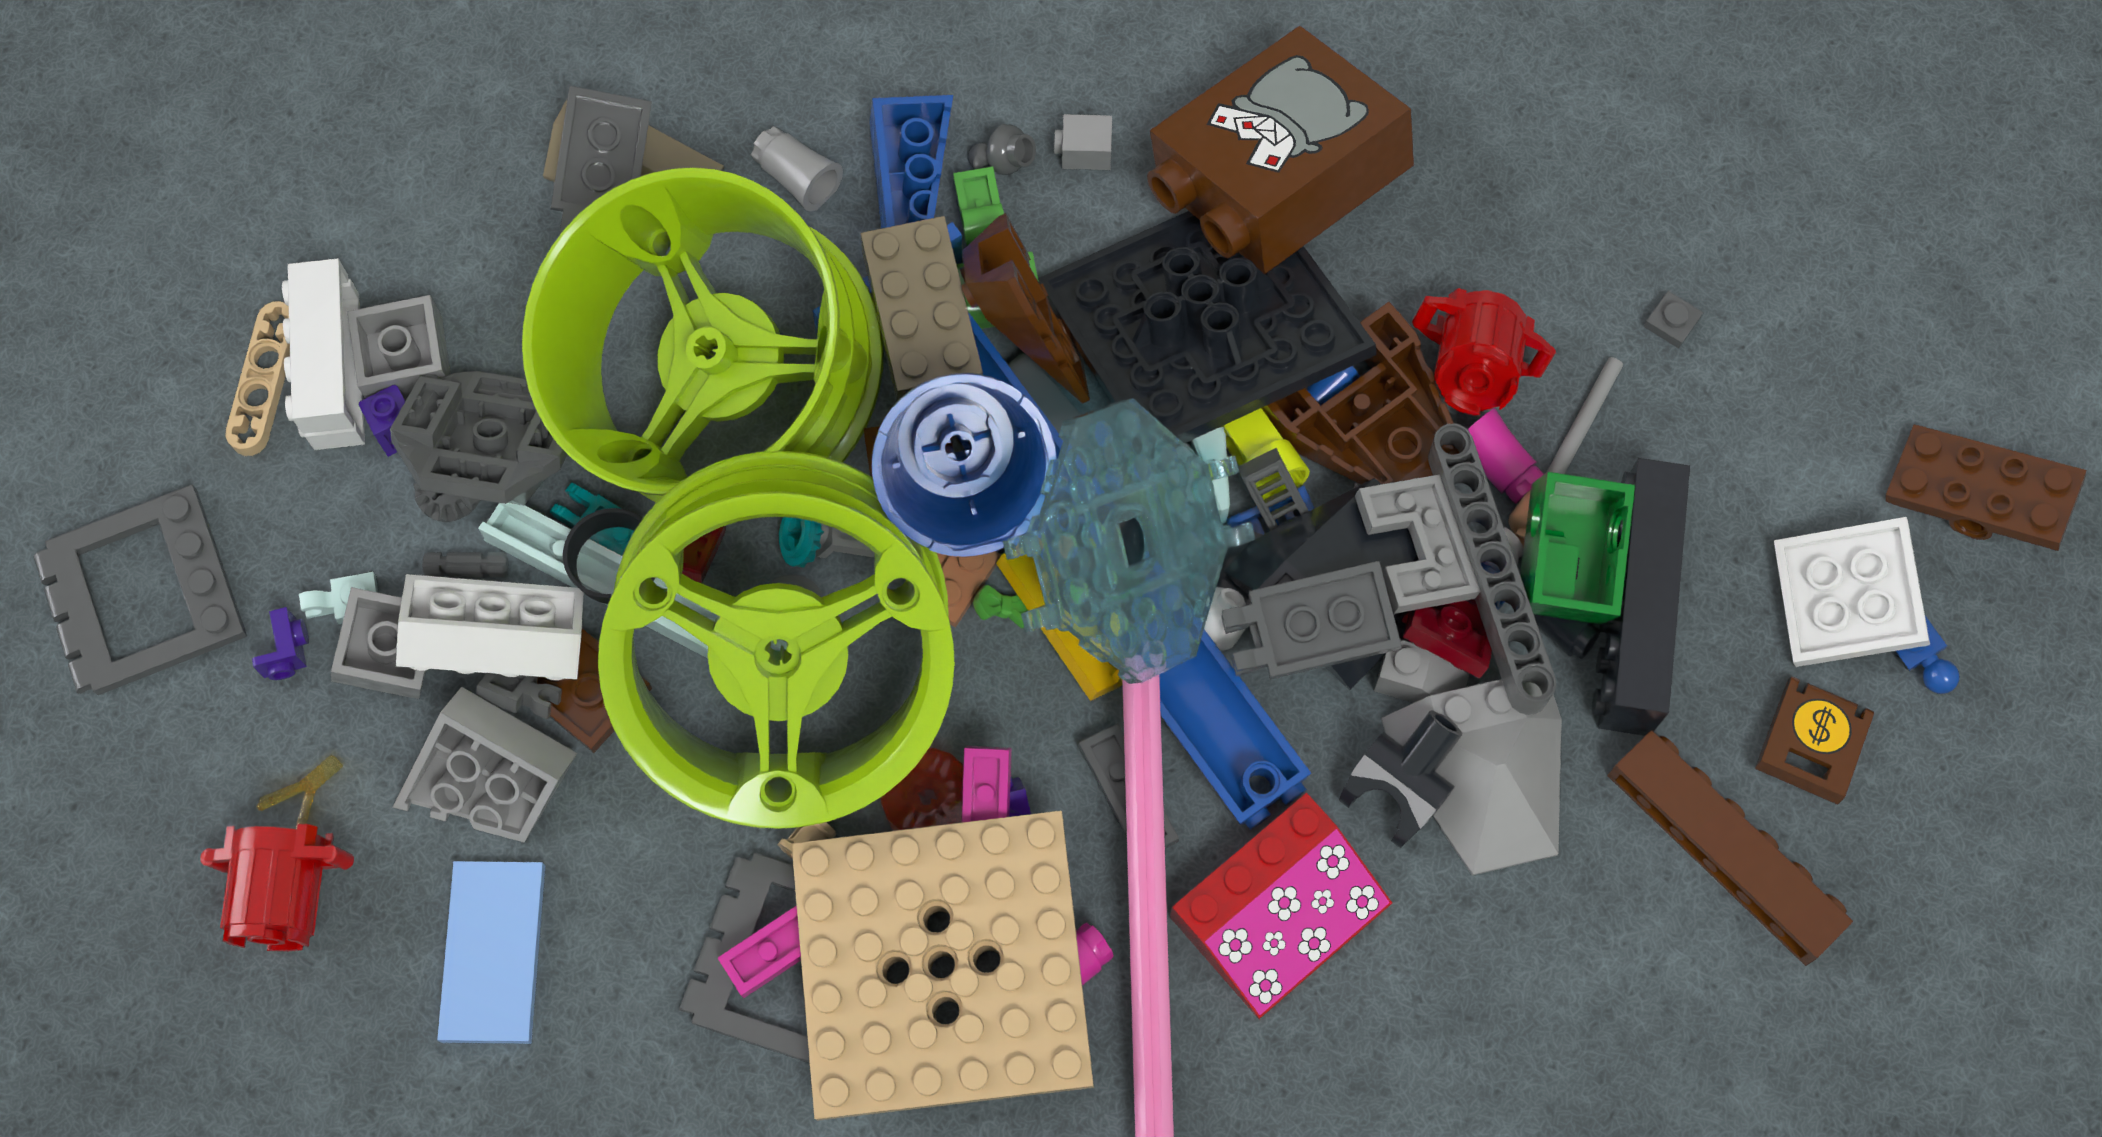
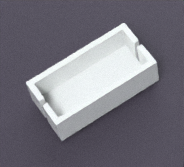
(321, 355)

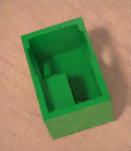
(1572, 549)

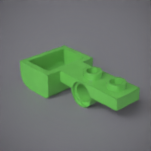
(978, 208)

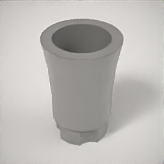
(797, 167)

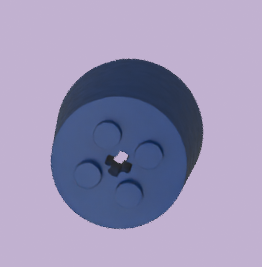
(968, 497)

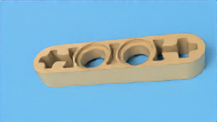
(259, 378)

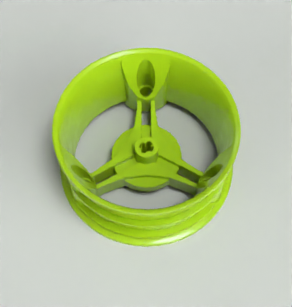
(630, 234)
(766, 682)

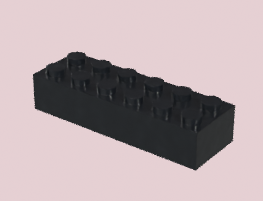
(1642, 639)

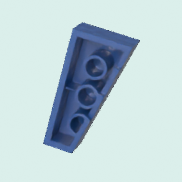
(908, 155)

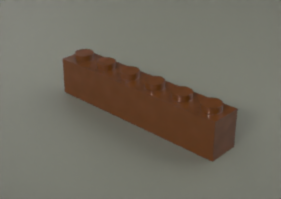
(1730, 847)

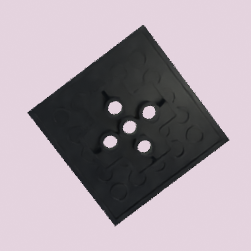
(1202, 331)

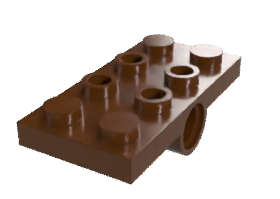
(1985, 488)

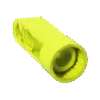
(1256, 435)

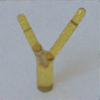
(308, 784)

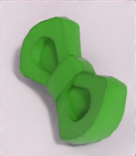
(991, 603)

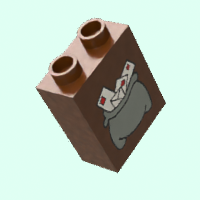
(1280, 150)

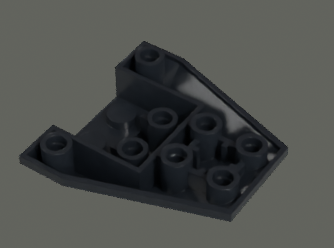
(1317, 544)

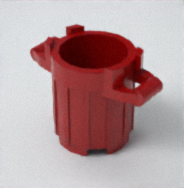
(1481, 348)
(273, 883)

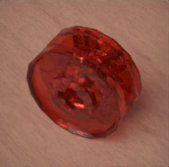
(934, 772)

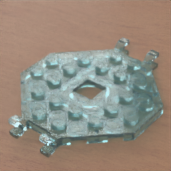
(1110, 470)

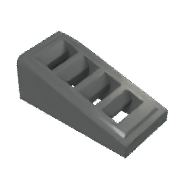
(1261, 468)

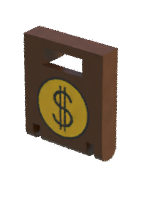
(1820, 730)

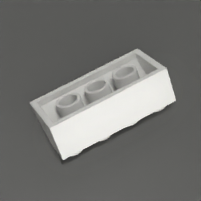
(489, 627)

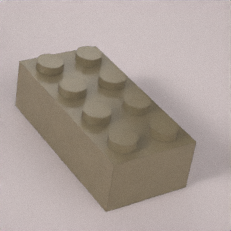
(919, 303)

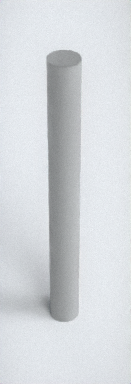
(1586, 416)

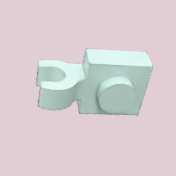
(322, 603)

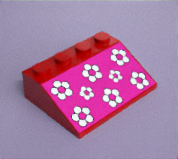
(1281, 906)

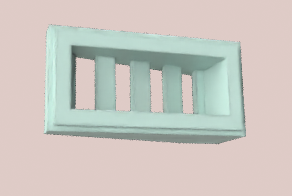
(1213, 446)

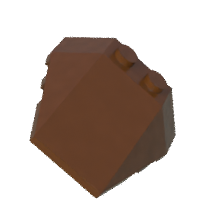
(1014, 302)

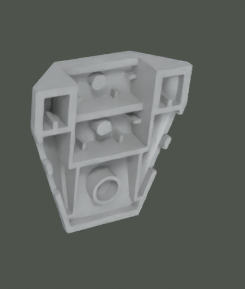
(1501, 773)

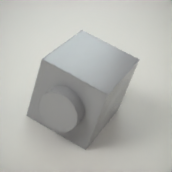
(1085, 142)

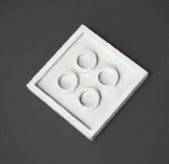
(1851, 592)

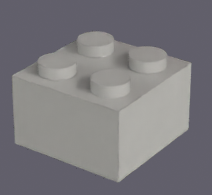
(397, 344)
(369, 647)

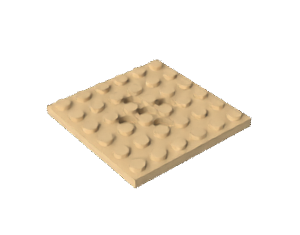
(869, 907)

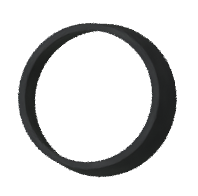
(584, 530)

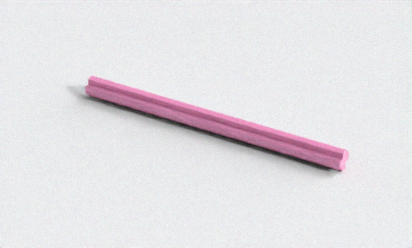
(1147, 910)

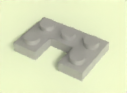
(1443, 566)

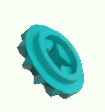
(799, 540)

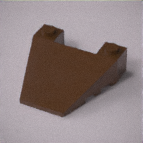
(1378, 422)

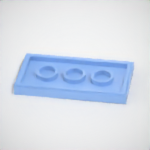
(491, 952)

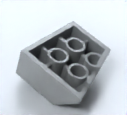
(485, 769)

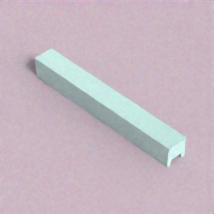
(541, 544)

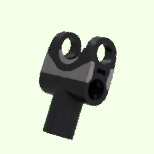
(1407, 773)

